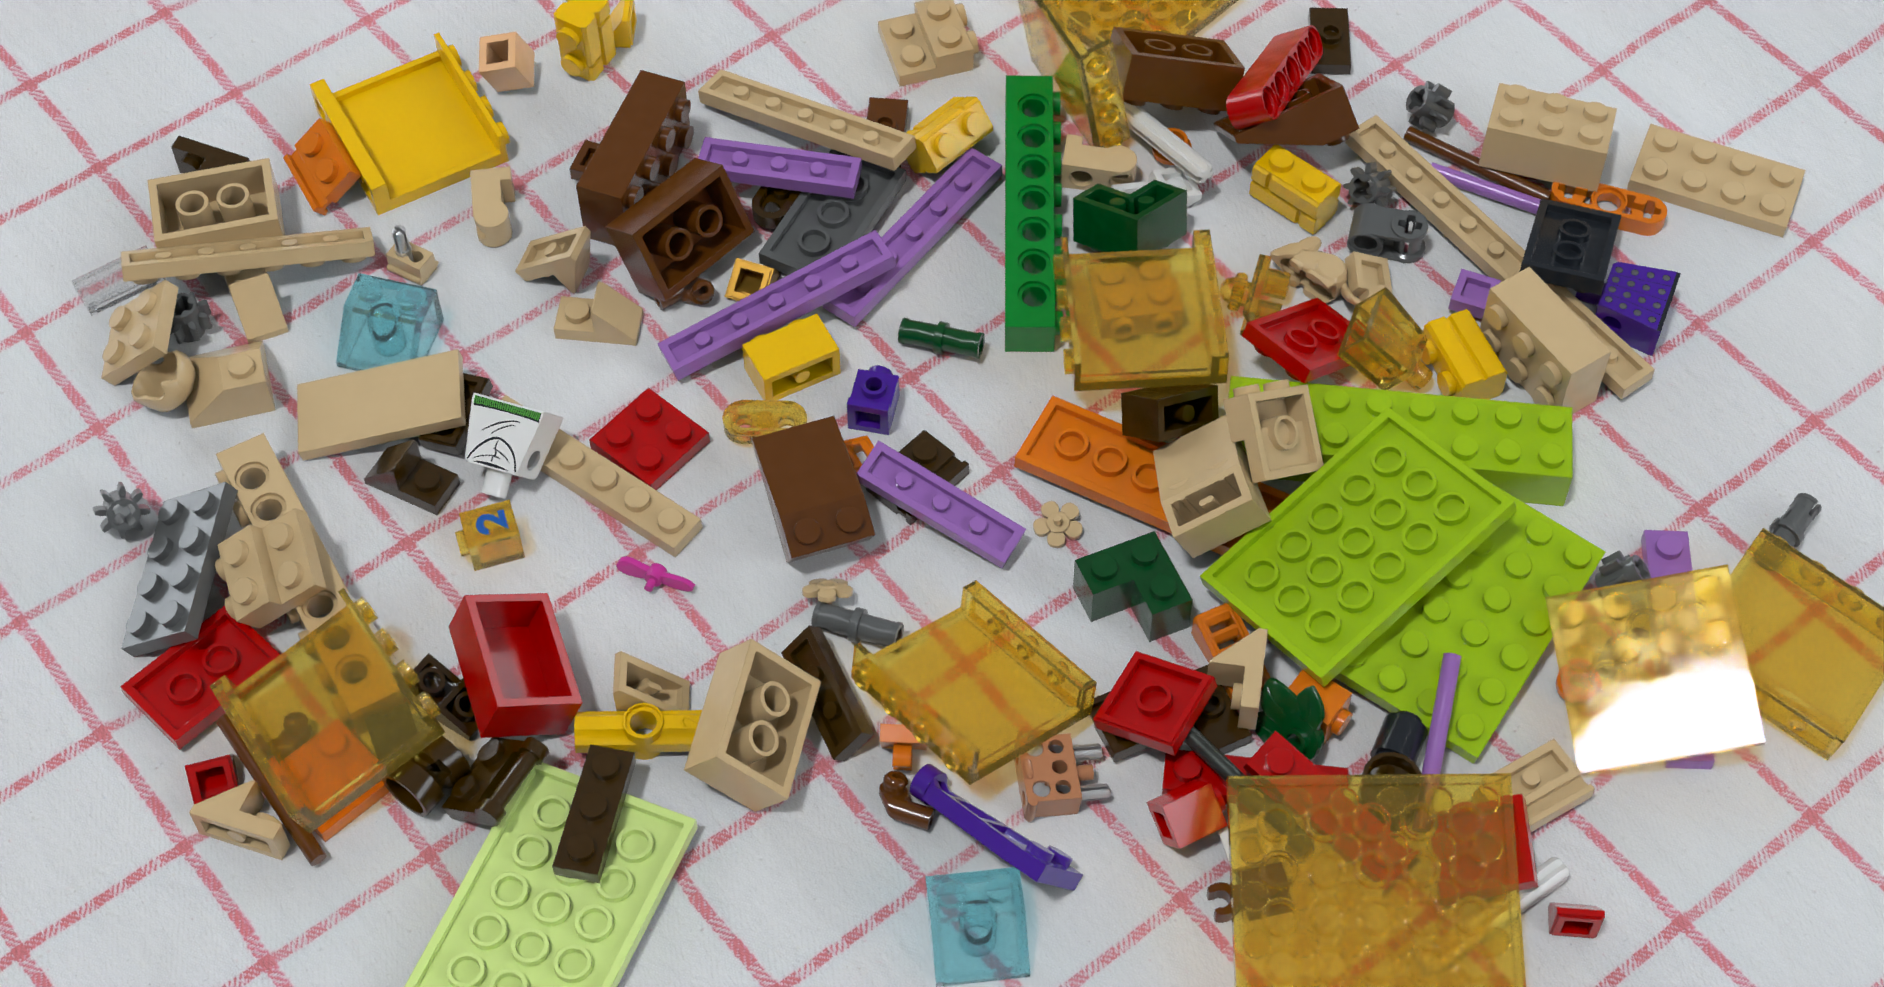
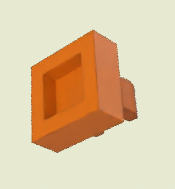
(902, 742)

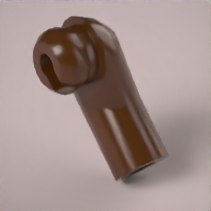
(696, 292)
(899, 802)

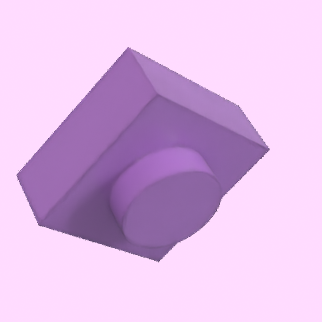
(1471, 292)

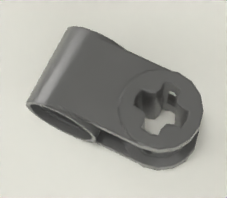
(1384, 232)

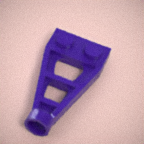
(1036, 861)

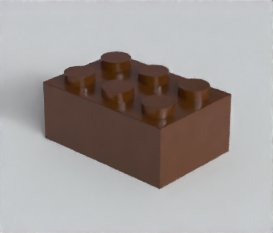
(1175, 70)
(680, 229)

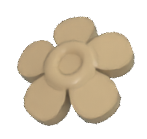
(1058, 523)
(827, 590)

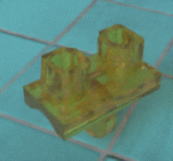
(1265, 282)

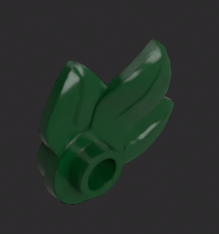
(1292, 716)

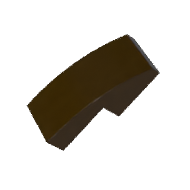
(448, 694)

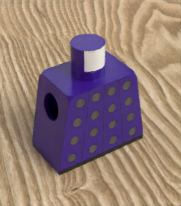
(1635, 303)

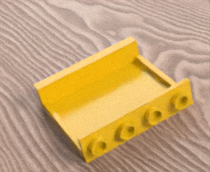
(414, 127)

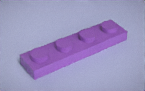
(784, 167)
(940, 504)

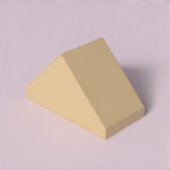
(643, 682)

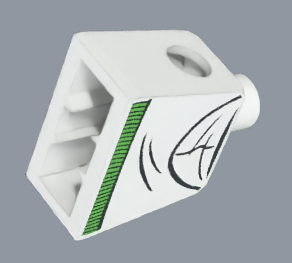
(508, 441)

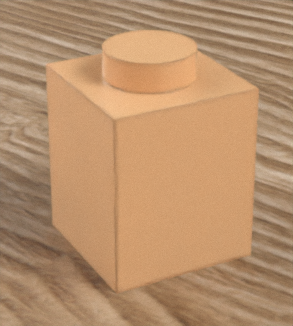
(506, 62)

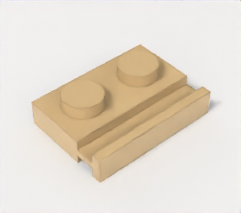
(1548, 783)

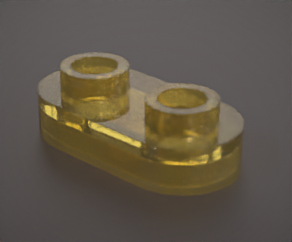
(761, 416)

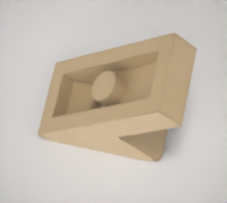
(561, 255)
(256, 304)
(603, 319)
(1243, 670)
(238, 821)

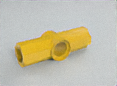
(616, 729)

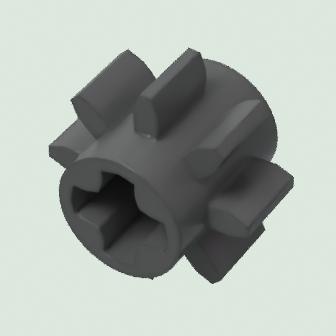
(1430, 106)
(1359, 185)
(190, 318)
(119, 521)
(1621, 569)

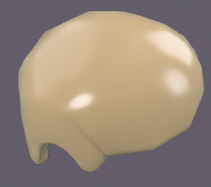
(165, 384)

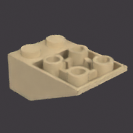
(1208, 488)

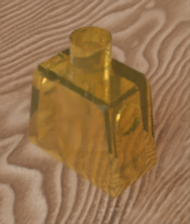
(1385, 343)

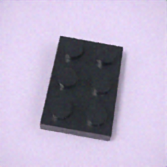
(1571, 245)

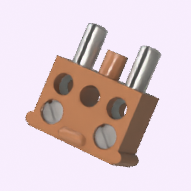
(1051, 778)

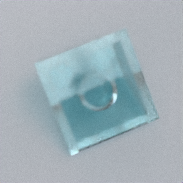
(387, 323)
(977, 926)

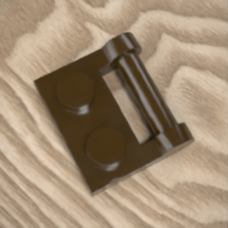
(494, 779)

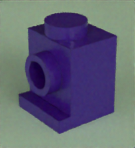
(875, 393)

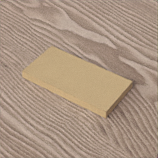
(380, 404)

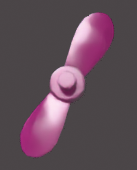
(653, 574)

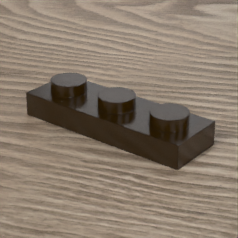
(836, 707)
(594, 813)

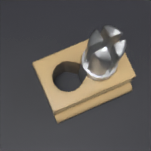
(409, 259)

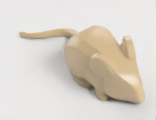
(1317, 271)

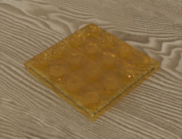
(1654, 670)

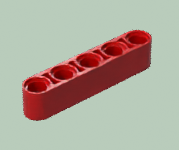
(1274, 77)

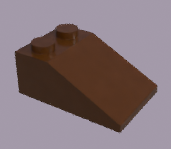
(1313, 116)
(812, 489)

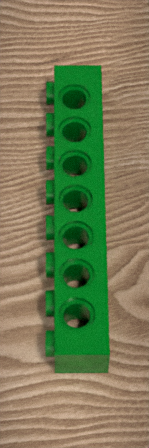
(1029, 213)

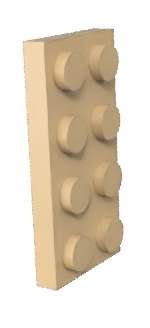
(1716, 180)

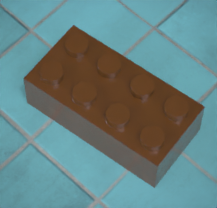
(635, 151)

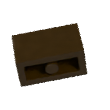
(1168, 411)

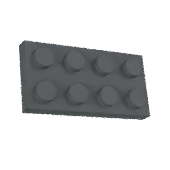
(826, 222)
(179, 570)

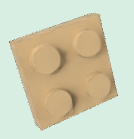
(139, 332)

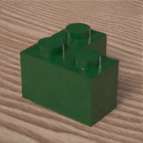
(1130, 222)
(1138, 578)

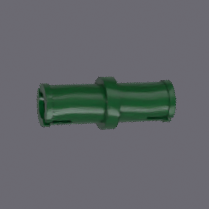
(941, 338)

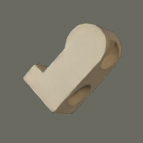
(1089, 165)
(490, 192)

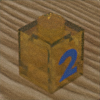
(490, 535)

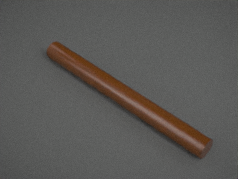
(1471, 163)
(305, 841)

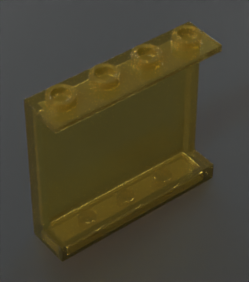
(1082, 75)
(1142, 317)
(1807, 643)
(976, 685)
(331, 714)

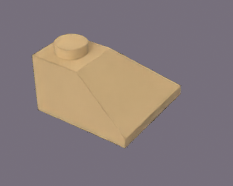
(230, 385)

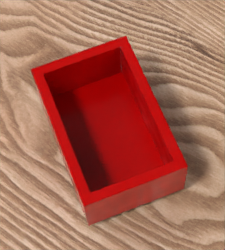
(514, 665)

